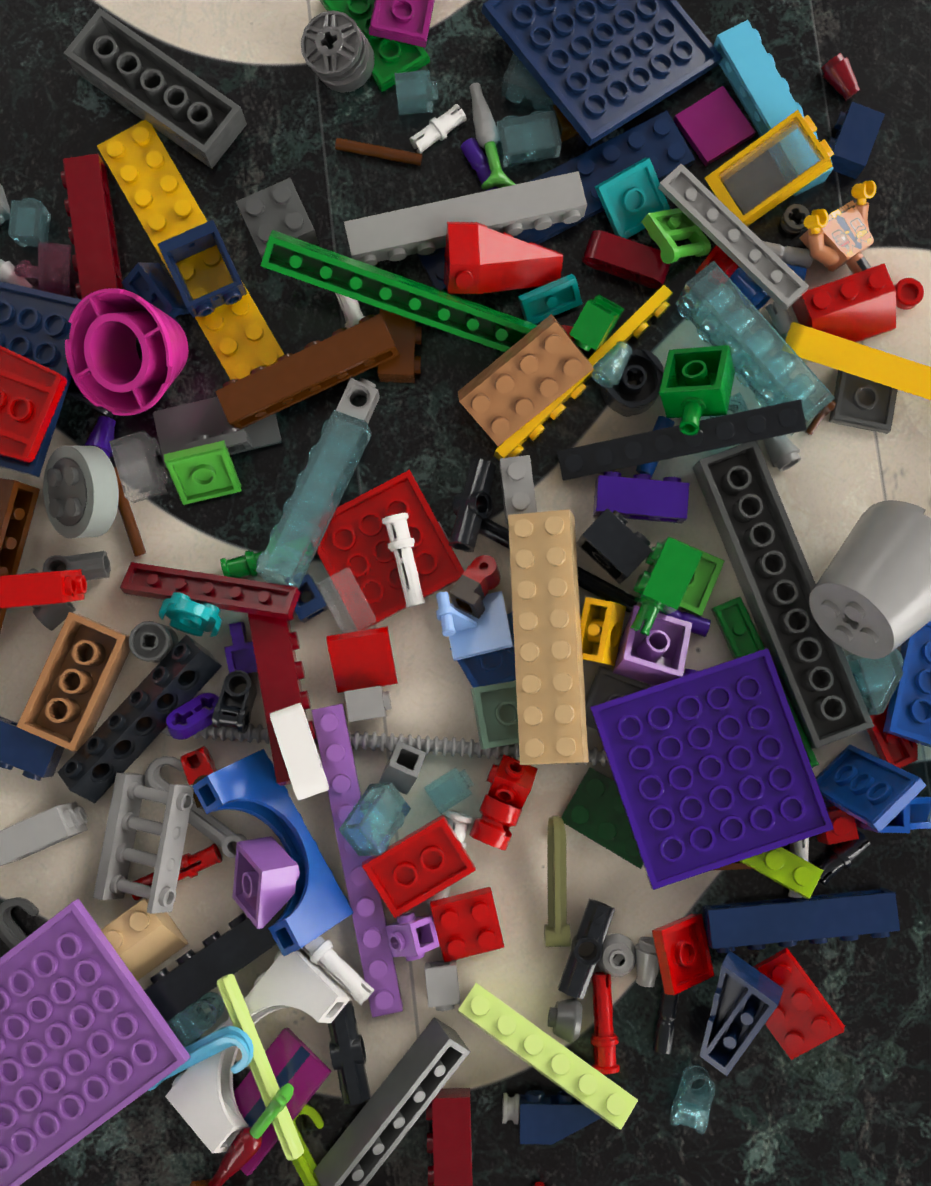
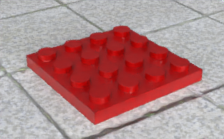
(361, 542)

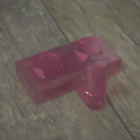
(52, 269)

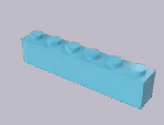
(757, 82)

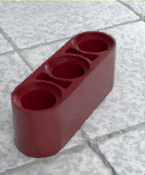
(625, 259)

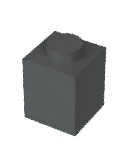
(403, 767)

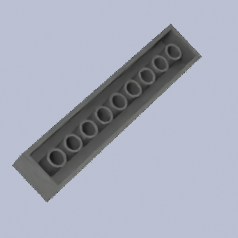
(778, 593)

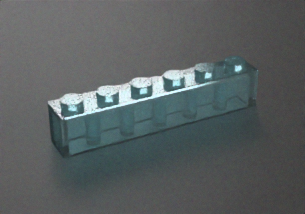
(314, 500)

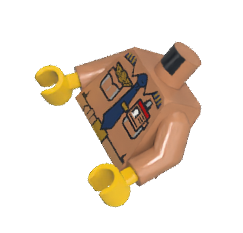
(842, 234)

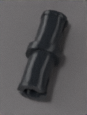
(841, 857)

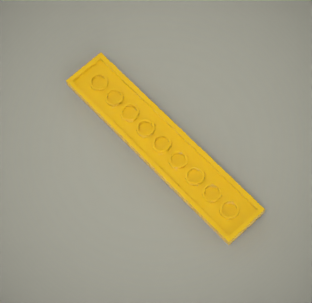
(168, 209)

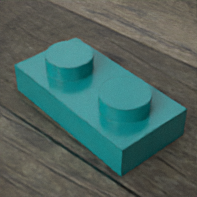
(550, 299)

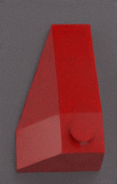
(492, 261)

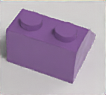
(657, 656)
(263, 878)

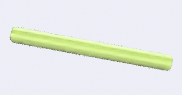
(260, 1065)

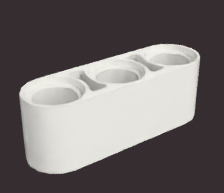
(299, 751)

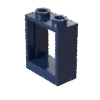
(189, 244)

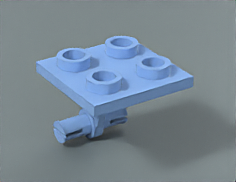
(473, 635)

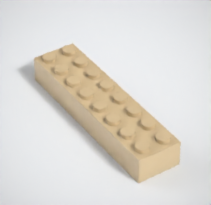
(547, 638)

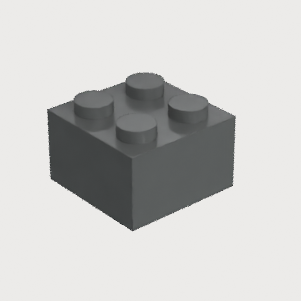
(277, 210)

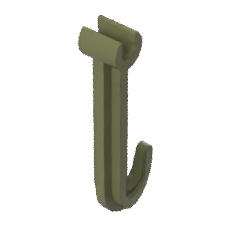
(557, 930)

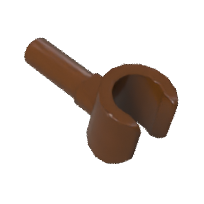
(819, 417)

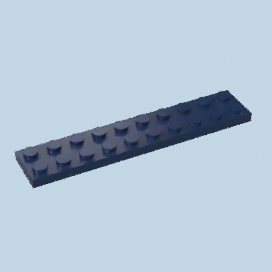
(652, 139)

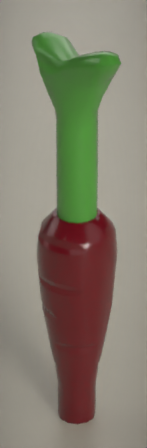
(250, 1138)

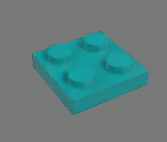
(631, 197)

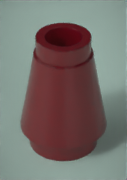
(841, 76)

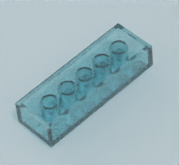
(757, 350)

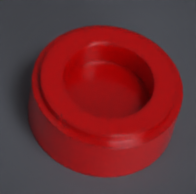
(908, 293)

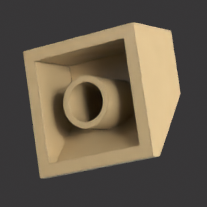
(144, 938)

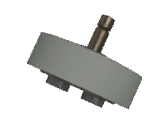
(80, 491)

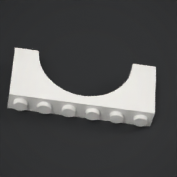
(206, 1090)

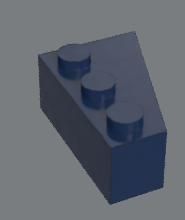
(738, 1012)

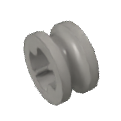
(510, 1108)

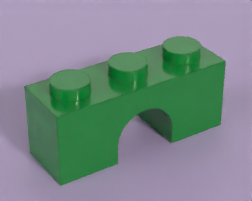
(596, 323)

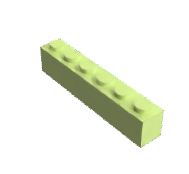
(548, 1056)

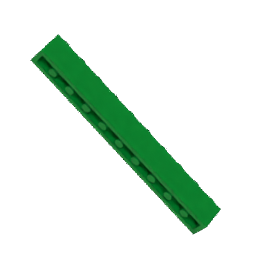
(392, 292)

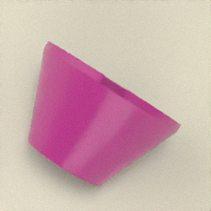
(105, 354)

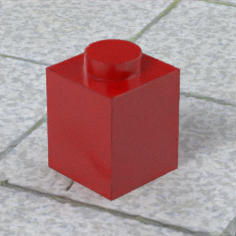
(843, 825)

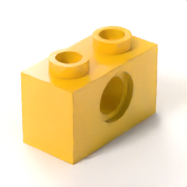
(601, 630)

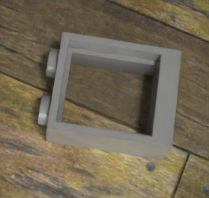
(41, 832)

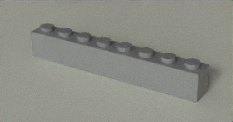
(503, 209)

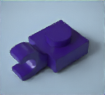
(240, 654)

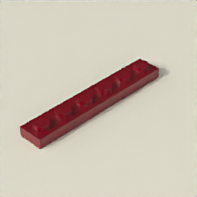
(219, 590)

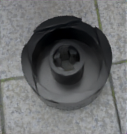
(637, 398)

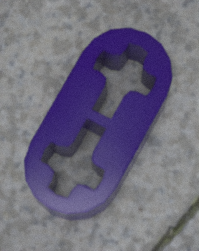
(193, 715)

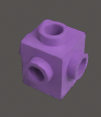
(412, 936)

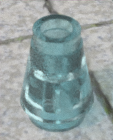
(612, 365)

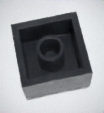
(614, 545)

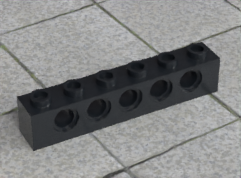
(138, 719)

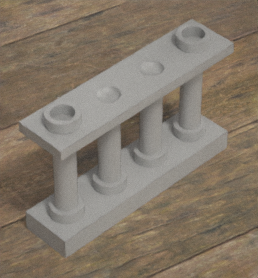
(120, 837)

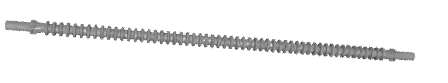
(390, 742)

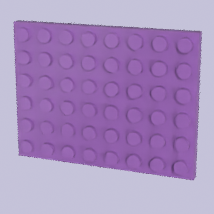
(71, 1041)

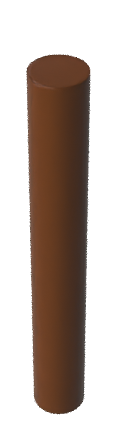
(378, 151)
(129, 521)

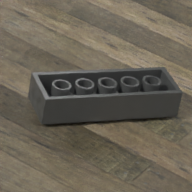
(155, 88)

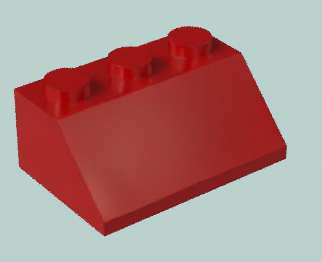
(851, 306)

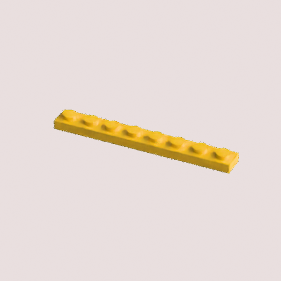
(633, 326)

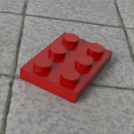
(419, 866)
(803, 1014)

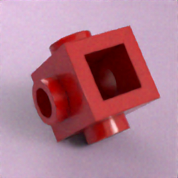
(511, 781)

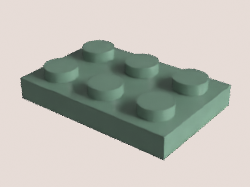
(496, 714)

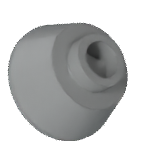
(624, 949)

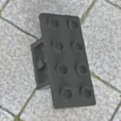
(206, 423)

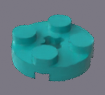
(191, 616)

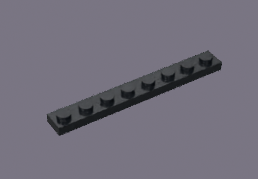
(671, 443)

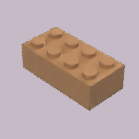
(524, 380)
(75, 682)

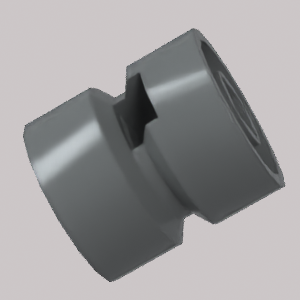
(152, 641)

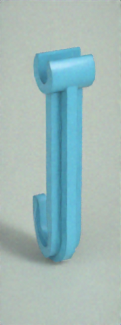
(215, 1043)

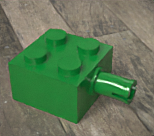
(697, 384)
(664, 582)

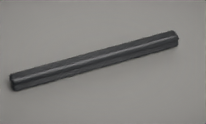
(585, 579)

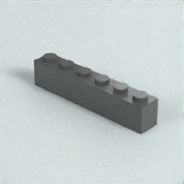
(393, 1107)

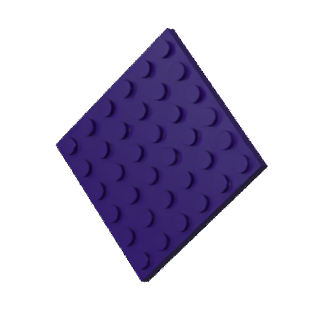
(711, 769)

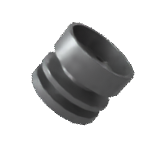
(337, 51)

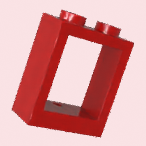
(42, 588)

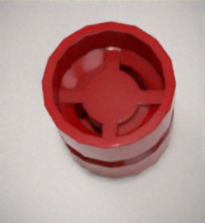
(495, 823)

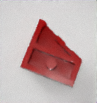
(891, 747)

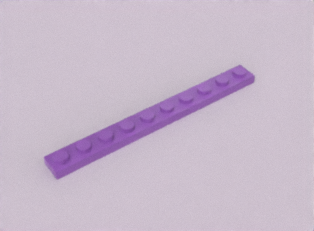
(363, 897)

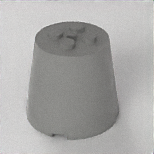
(877, 581)

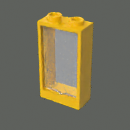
(771, 168)

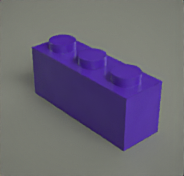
(641, 497)

